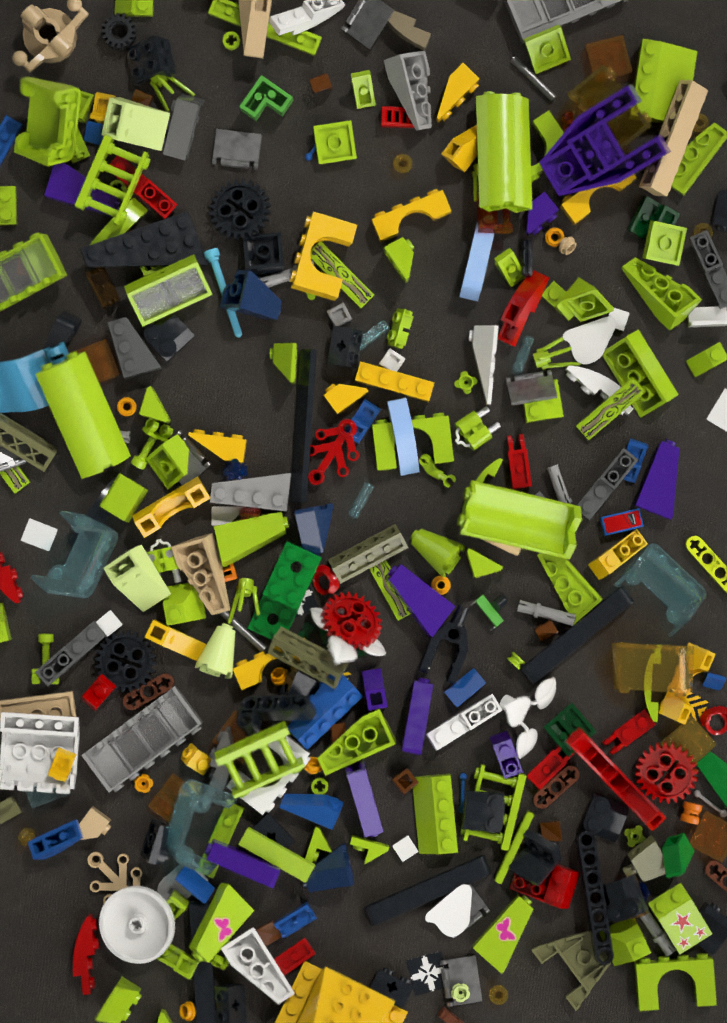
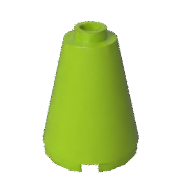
(437, 550)

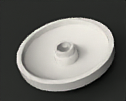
(137, 924)

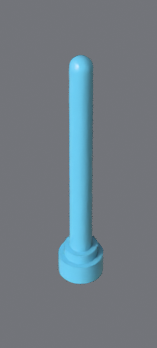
(213, 256)

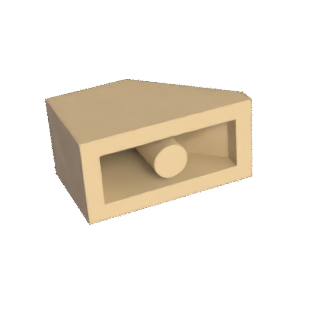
(94, 824)

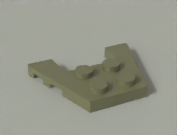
(578, 955)

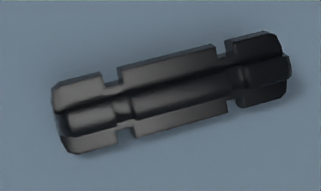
(527, 258)

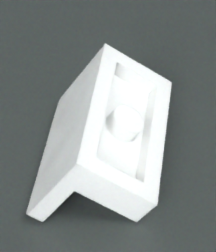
(707, 317)

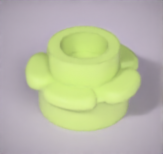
(460, 997)

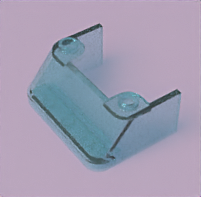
(85, 560)
(667, 582)
(198, 798)

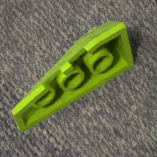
(664, 297)
(361, 740)

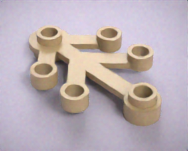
(118, 882)

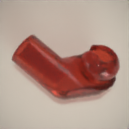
(567, 119)
(248, 512)

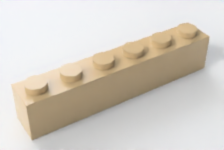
(676, 133)

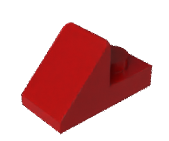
(98, 692)

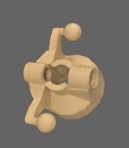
(60, 46)

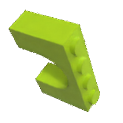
(550, 133)
(436, 428)
(650, 971)

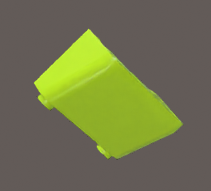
(50, 122)

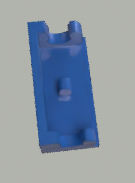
(295, 920)

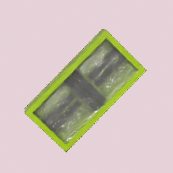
(168, 290)

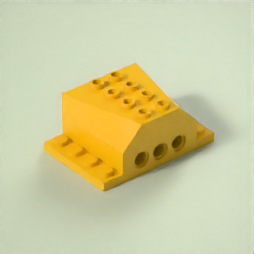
(333, 998)

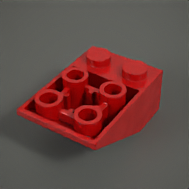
(554, 890)

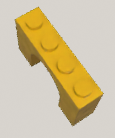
(306, 276)

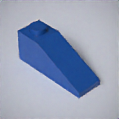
(313, 807)
(55, 841)

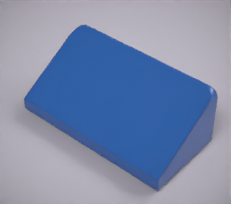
(465, 687)
(195, 884)

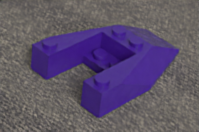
(589, 153)

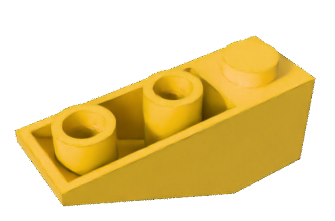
(458, 85)
(462, 149)
(224, 447)
(617, 554)
(175, 640)

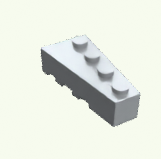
(258, 492)

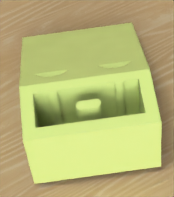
(135, 123)
(137, 578)

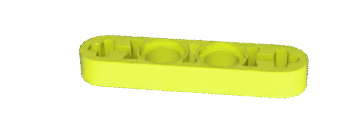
(710, 568)

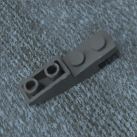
(711, 266)
(606, 483)
(70, 653)
(220, 774)

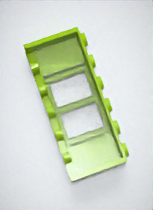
(28, 269)

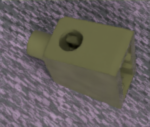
(646, 860)

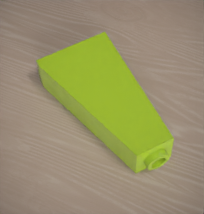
(248, 535)

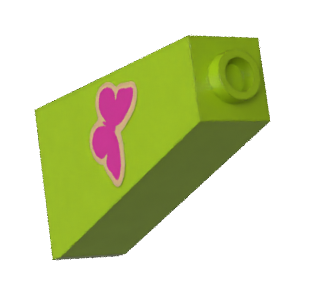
(219, 923)
(503, 934)

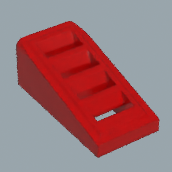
(385, 109)

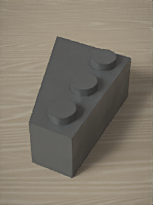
(182, 126)
(131, 350)

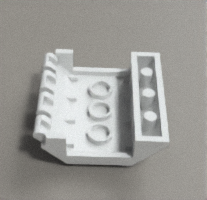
(30, 748)

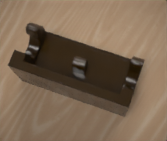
(103, 287)

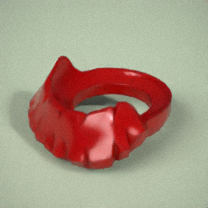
(333, 580)
(706, 717)

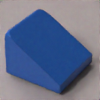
(93, 133)
(713, 681)

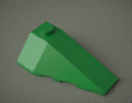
(716, 774)

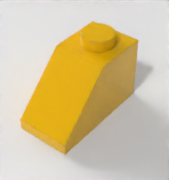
(343, 396)

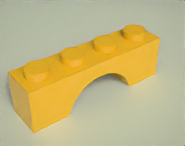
(433, 205)
(577, 206)
(394, 381)
(186, 496)
(251, 672)
(677, 706)

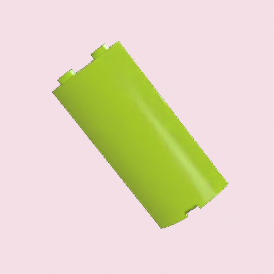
(504, 152)
(82, 414)
(519, 519)

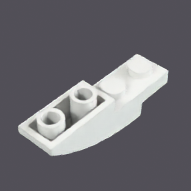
(305, 17)
(593, 381)
(463, 722)

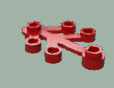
(334, 449)

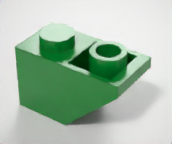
(676, 855)

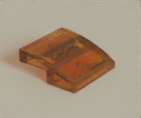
(166, 798)

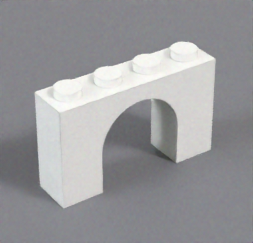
(263, 797)

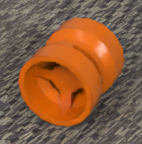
(693, 808)

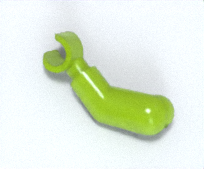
(431, 469)

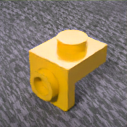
(100, 107)
(196, 759)
(62, 764)

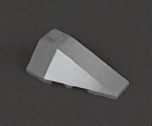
(409, 80)

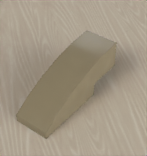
(404, 27)

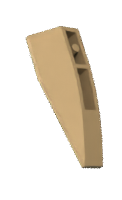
(254, 25)

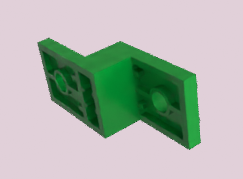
(285, 590)

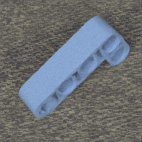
(476, 265)

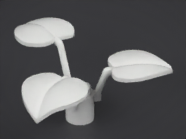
(340, 649)
(517, 709)

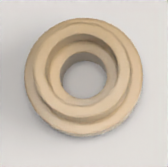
(567, 245)

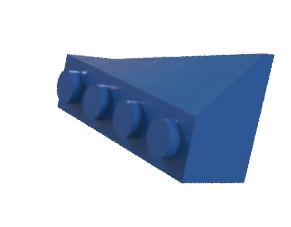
(330, 707)

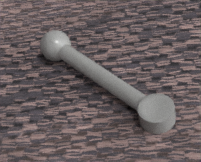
(723, 813)

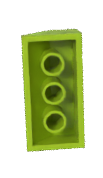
(635, 359)
(435, 814)

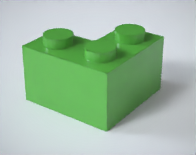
(265, 94)

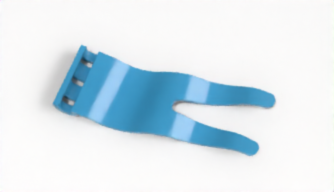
(18, 381)

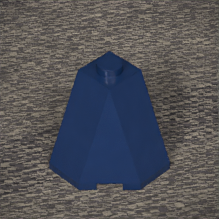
(250, 297)
(314, 527)
(331, 871)

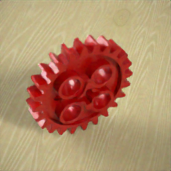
(353, 616)
(653, 761)

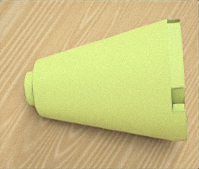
(218, 653)

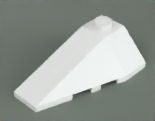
(484, 347)
(255, 962)

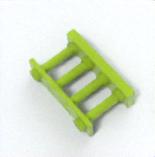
(100, 165)
(259, 741)
(512, 802)

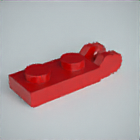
(519, 464)
(630, 730)
(548, 768)
(294, 956)

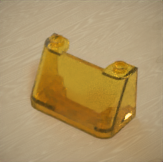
(599, 87)
(652, 667)

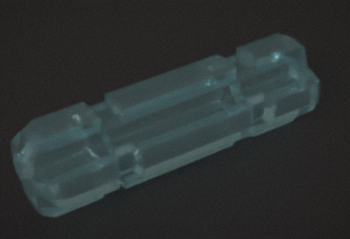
(374, 333)
(523, 354)
(361, 500)

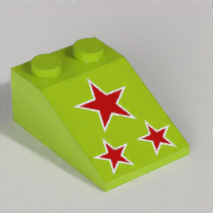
(680, 918)

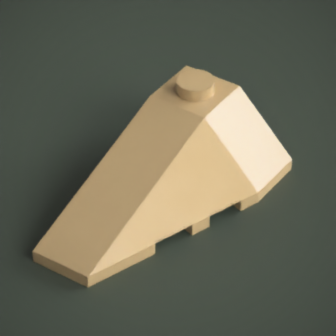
(203, 567)

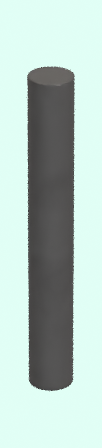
(533, 78)
(245, 632)

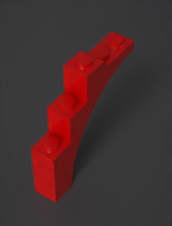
(615, 779)

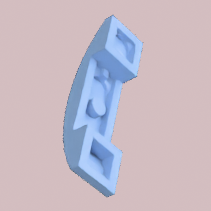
(403, 436)

